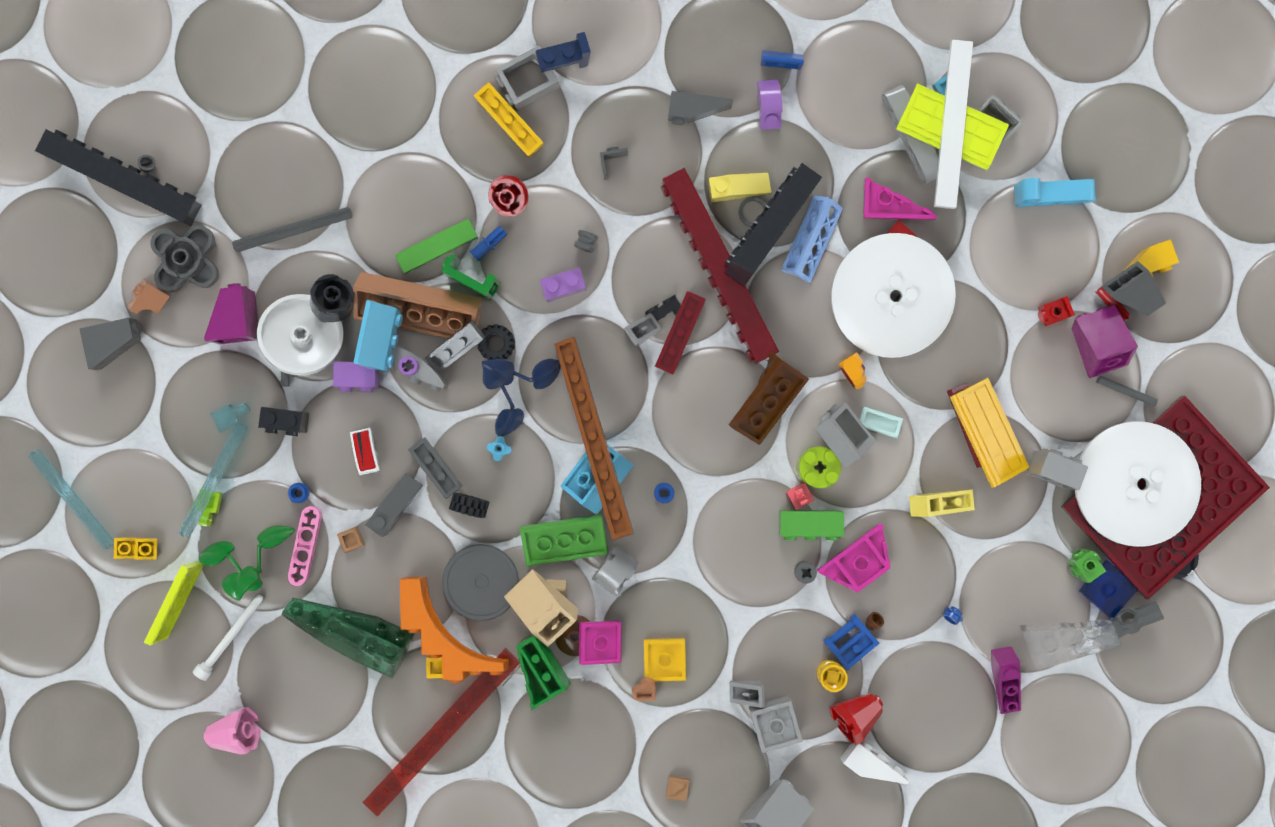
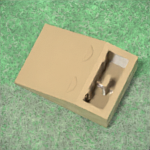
(541, 607)

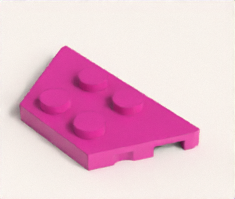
(860, 561)

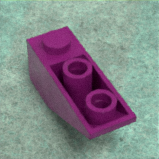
(1006, 679)

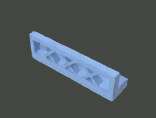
(809, 235)

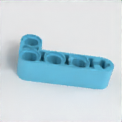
(1036, 193)

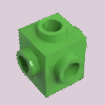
(1086, 565)

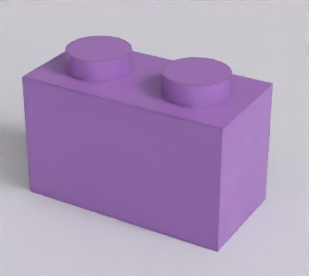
(563, 285)
(350, 375)

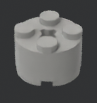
(615, 570)

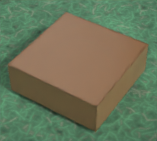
(351, 539)

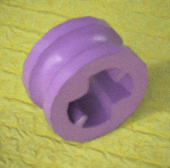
(411, 371)

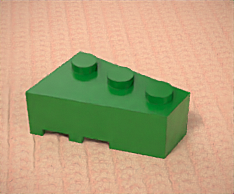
(541, 671)

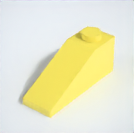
(738, 186)
(941, 503)

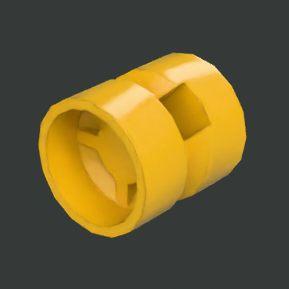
(831, 675)

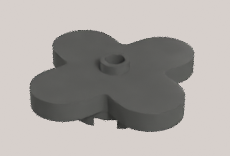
(173, 249)

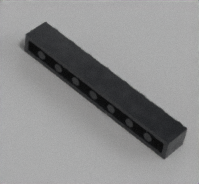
(114, 175)

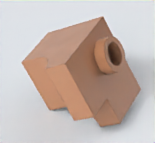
(147, 297)

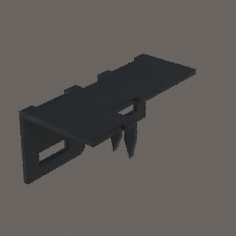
(662, 311)

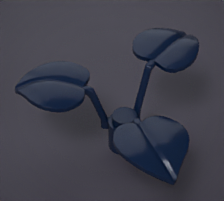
(500, 373)

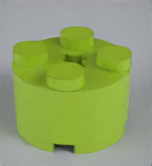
(811, 476)

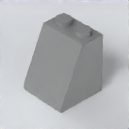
(778, 807)

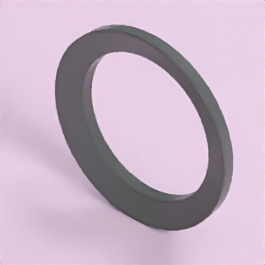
(759, 200)

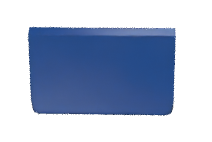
(782, 60)

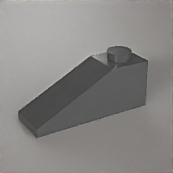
(693, 107)
(394, 505)

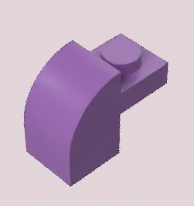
(770, 104)

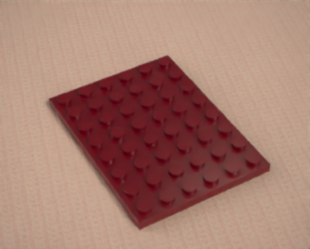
(1226, 492)

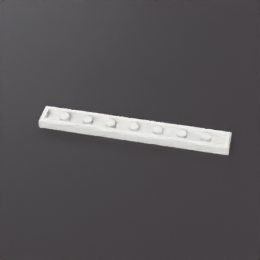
(953, 124)

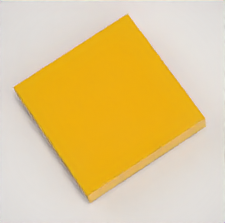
(665, 659)

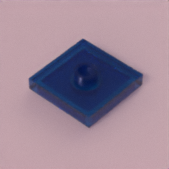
(1109, 590)

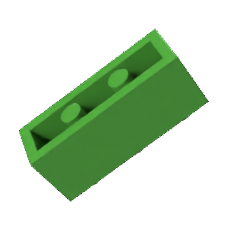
(811, 524)

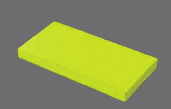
(174, 602)

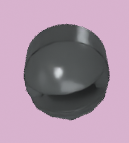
(145, 160)

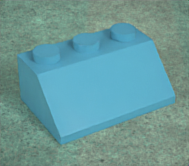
(378, 336)
(581, 482)

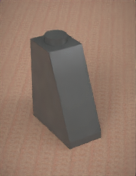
(1136, 289)
(108, 341)

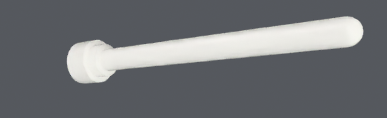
(204, 669)

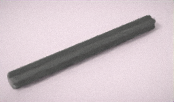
(292, 229)

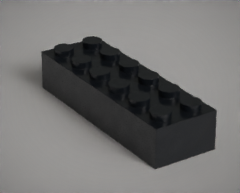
(771, 223)

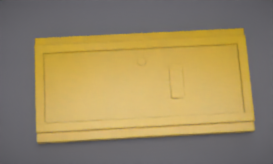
(989, 432)

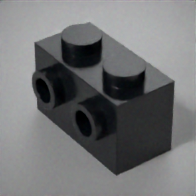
(285, 420)

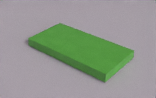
(564, 540)

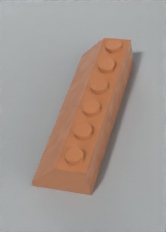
(422, 307)

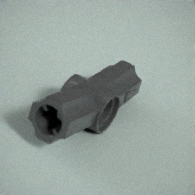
(1142, 616)

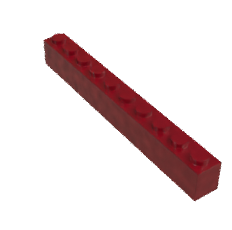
(713, 256)

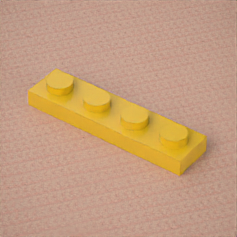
(508, 120)

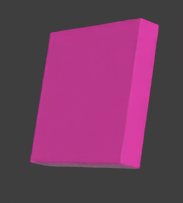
(599, 642)

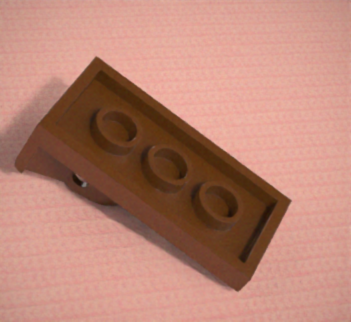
(769, 400)

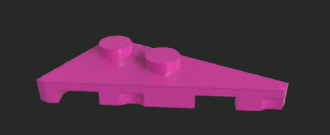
(885, 204)

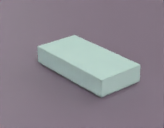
(880, 422)

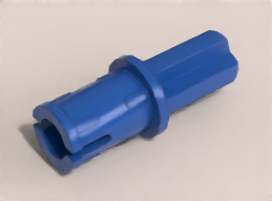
(488, 243)

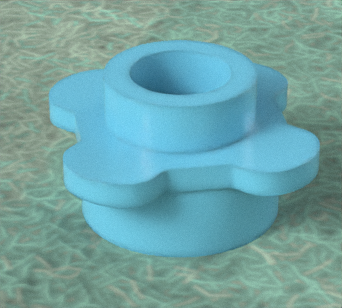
(500, 442)

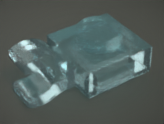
(228, 416)

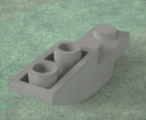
(425, 372)

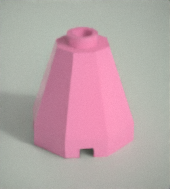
(234, 732)

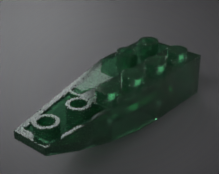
(352, 634)

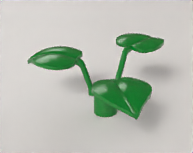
(247, 579)

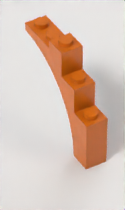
(436, 641)

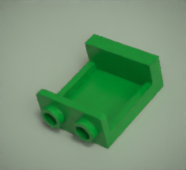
(486, 289)

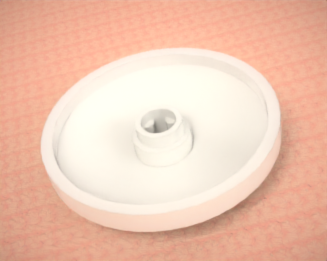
(296, 339)

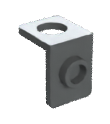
(612, 152)

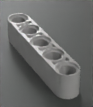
(921, 154)

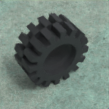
(509, 342)
(469, 505)

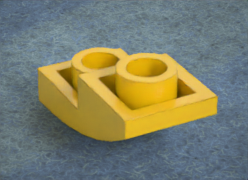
(135, 548)

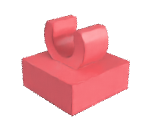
(800, 496)

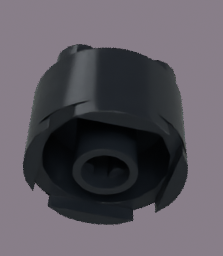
(332, 309)

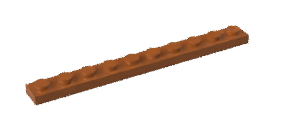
(594, 439)

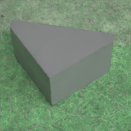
(642, 329)
(747, 693)

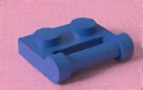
(856, 646)

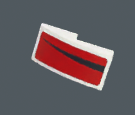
(364, 451)

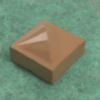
(677, 788)

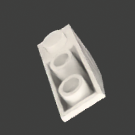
(869, 765)

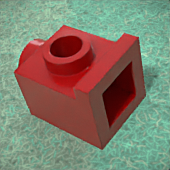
(1063, 308)

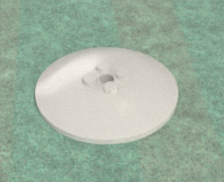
(864, 288)
(1110, 488)

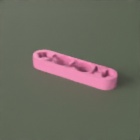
(308, 546)

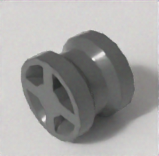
(585, 241)
(801, 570)

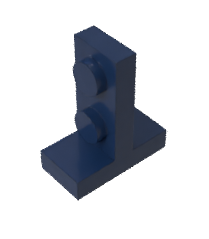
(565, 54)

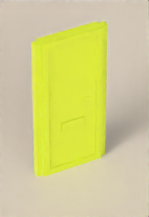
(924, 119)

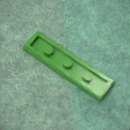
(436, 246)

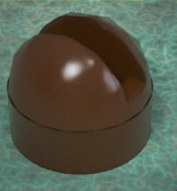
(879, 621)

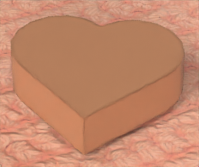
(645, 690)

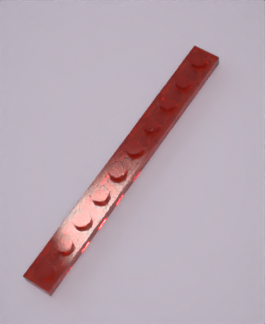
(437, 736)

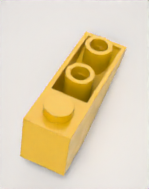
(1157, 257)

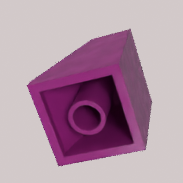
(233, 316)
(1103, 341)

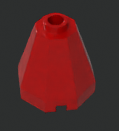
(857, 716)

